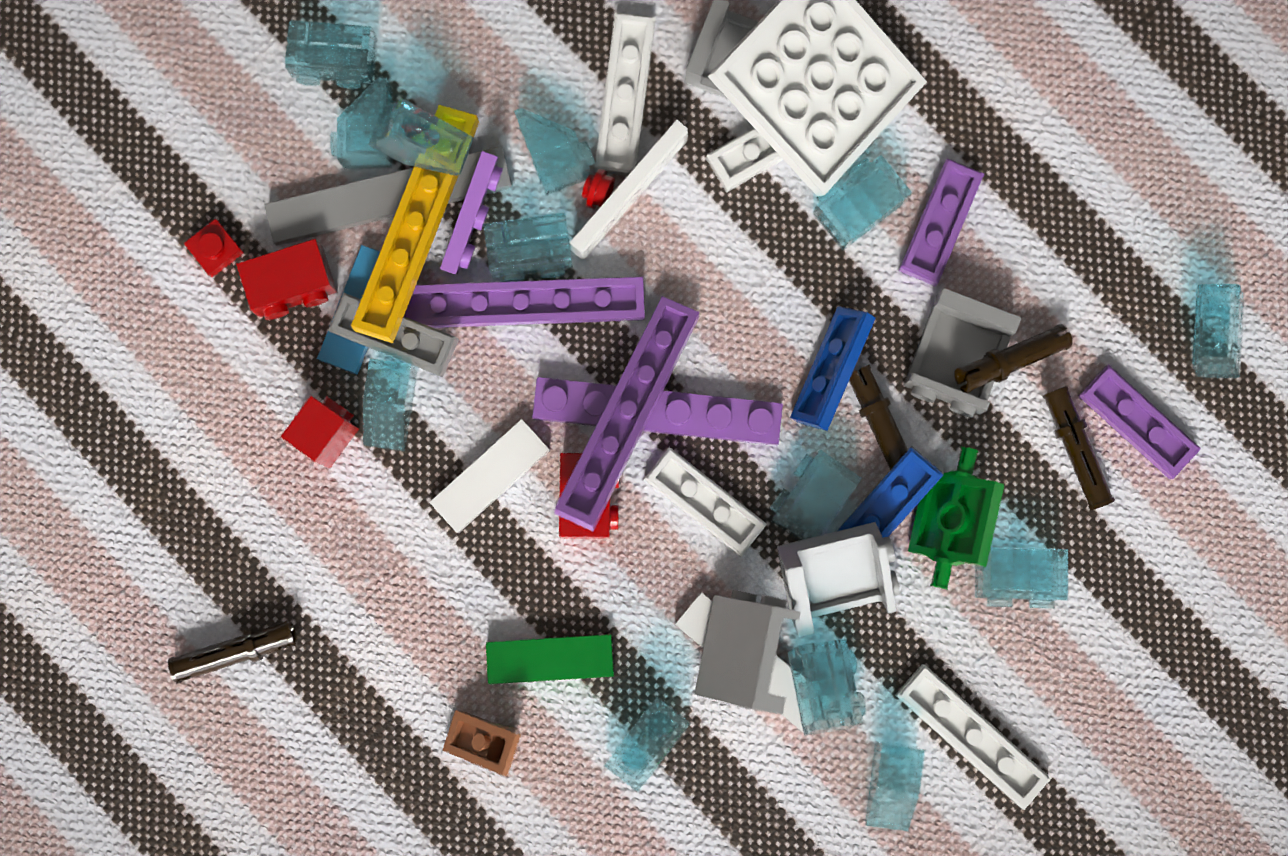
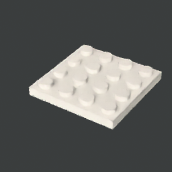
(817, 84)

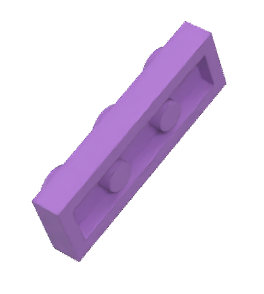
(472, 213)

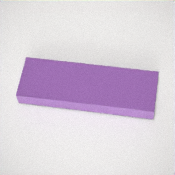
(941, 222)
(1139, 422)

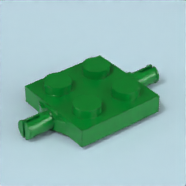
(957, 519)

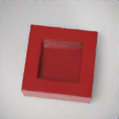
(213, 248)

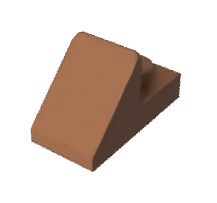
(482, 742)

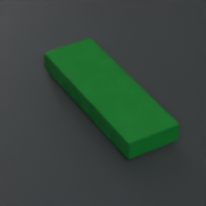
(549, 659)

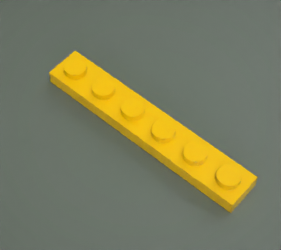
(408, 242)

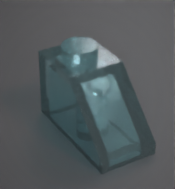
(357, 126)
(420, 139)
(554, 151)
(388, 404)
(894, 785)

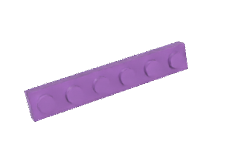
(528, 302)
(674, 413)
(626, 414)

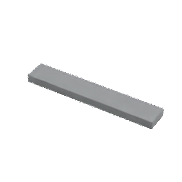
(359, 202)

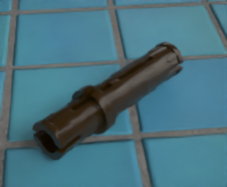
(999, 364)
(878, 415)
(1097, 493)
(249, 646)

